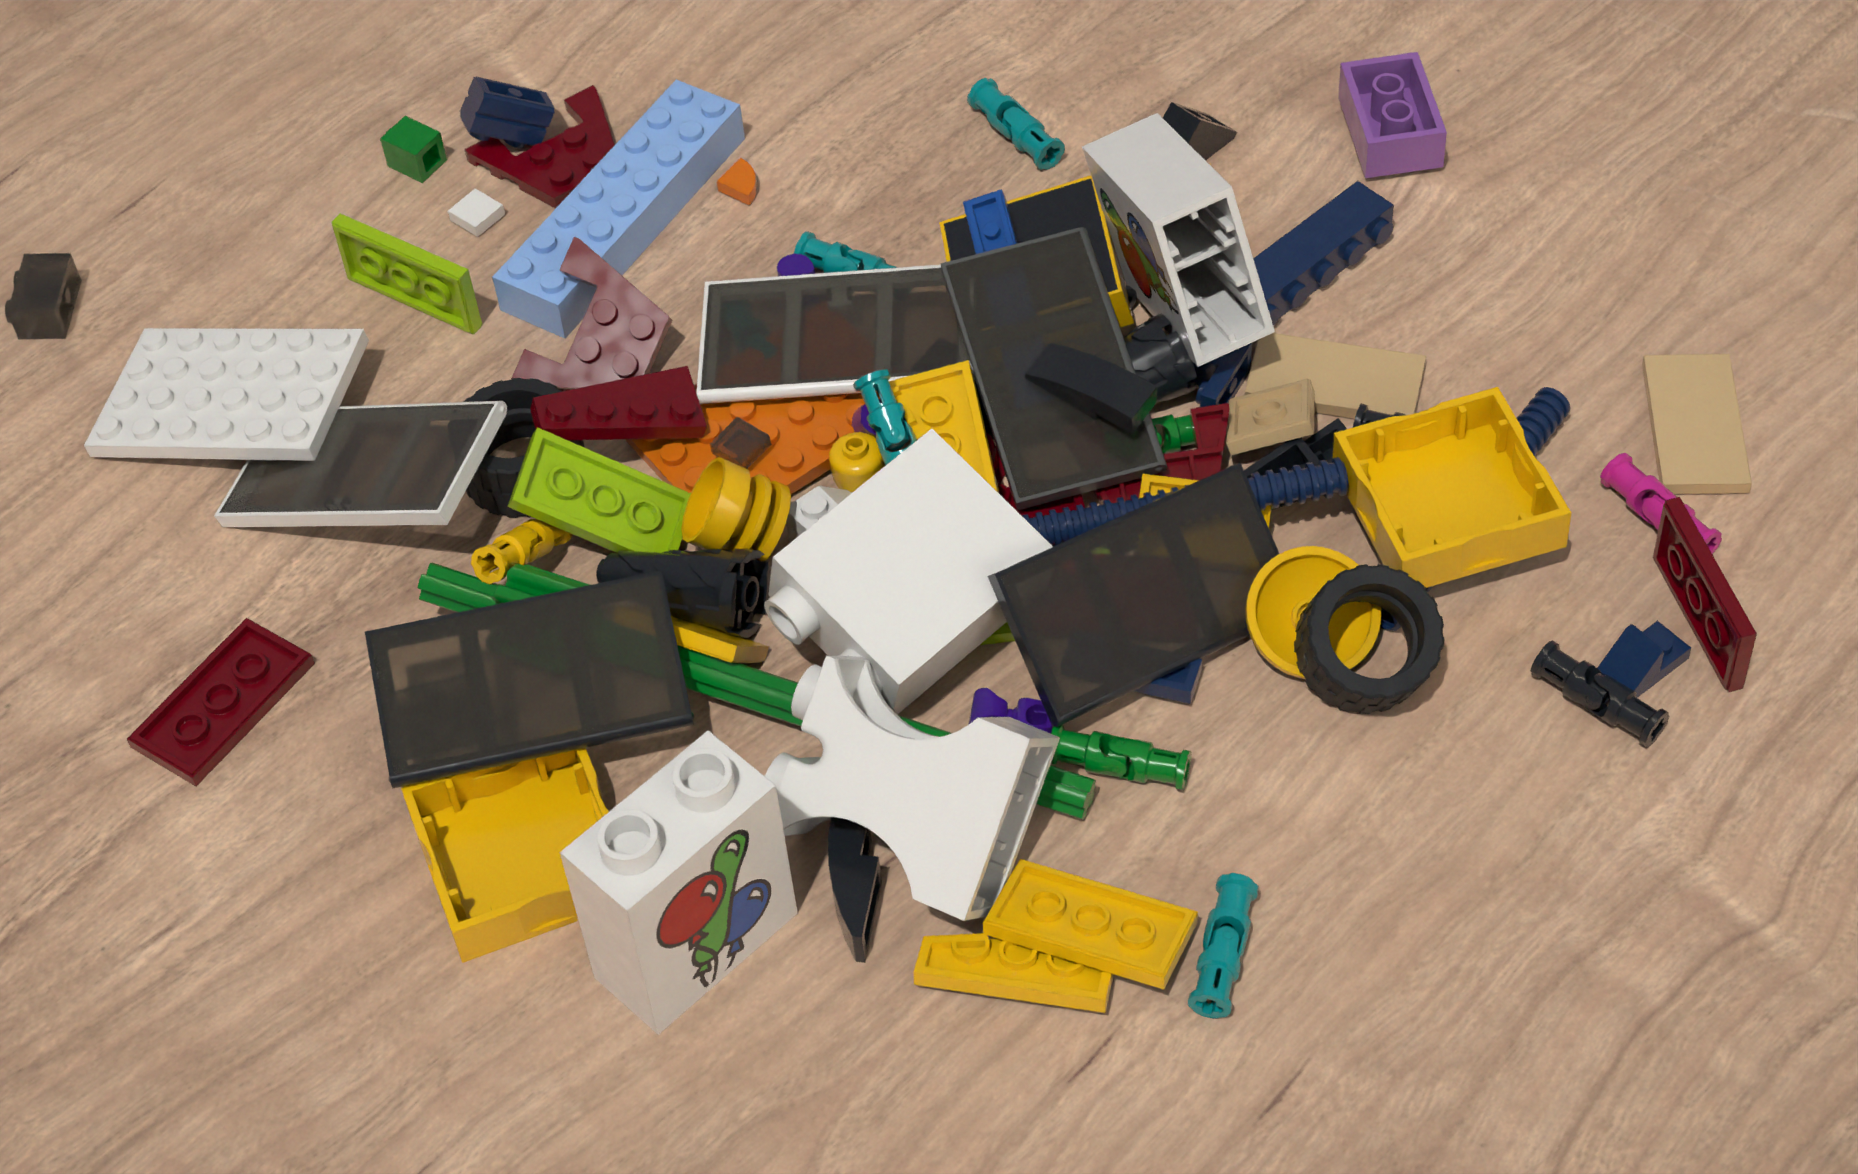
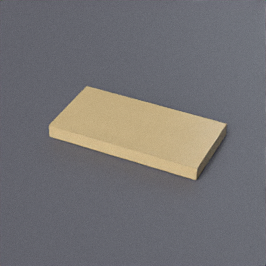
(1339, 374)
(1696, 424)

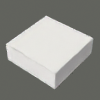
(476, 212)

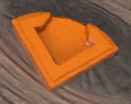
(739, 182)

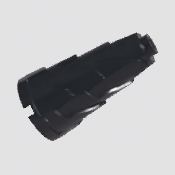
(1161, 358)
(702, 586)

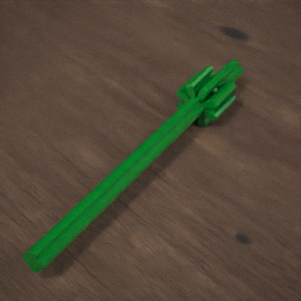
(702, 673)

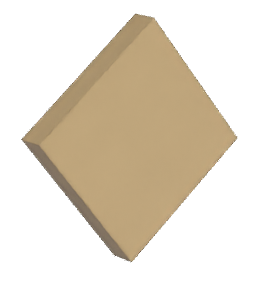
(1270, 416)

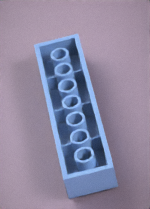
(621, 204)

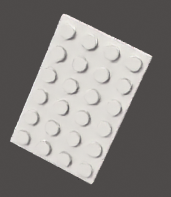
(228, 394)

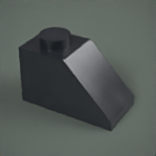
(1199, 129)

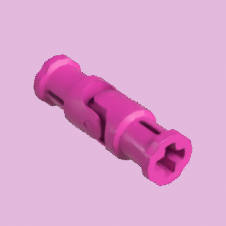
(1647, 495)

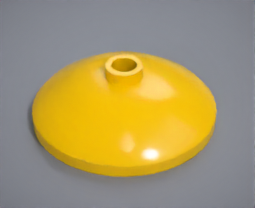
(1285, 590)

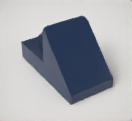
(1222, 377)
(1644, 657)

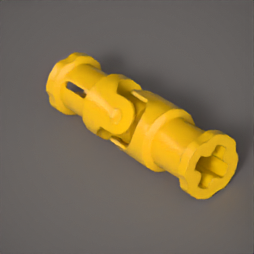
(518, 546)

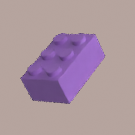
(1392, 115)

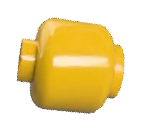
(854, 460)

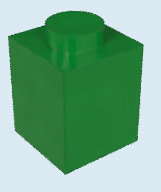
(413, 149)

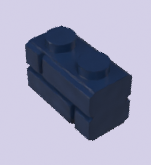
(506, 112)

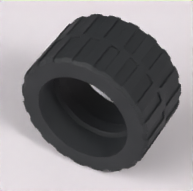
(497, 476)
(1405, 602)

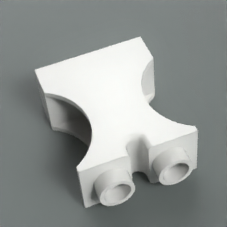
(942, 803)

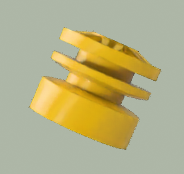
(735, 510)

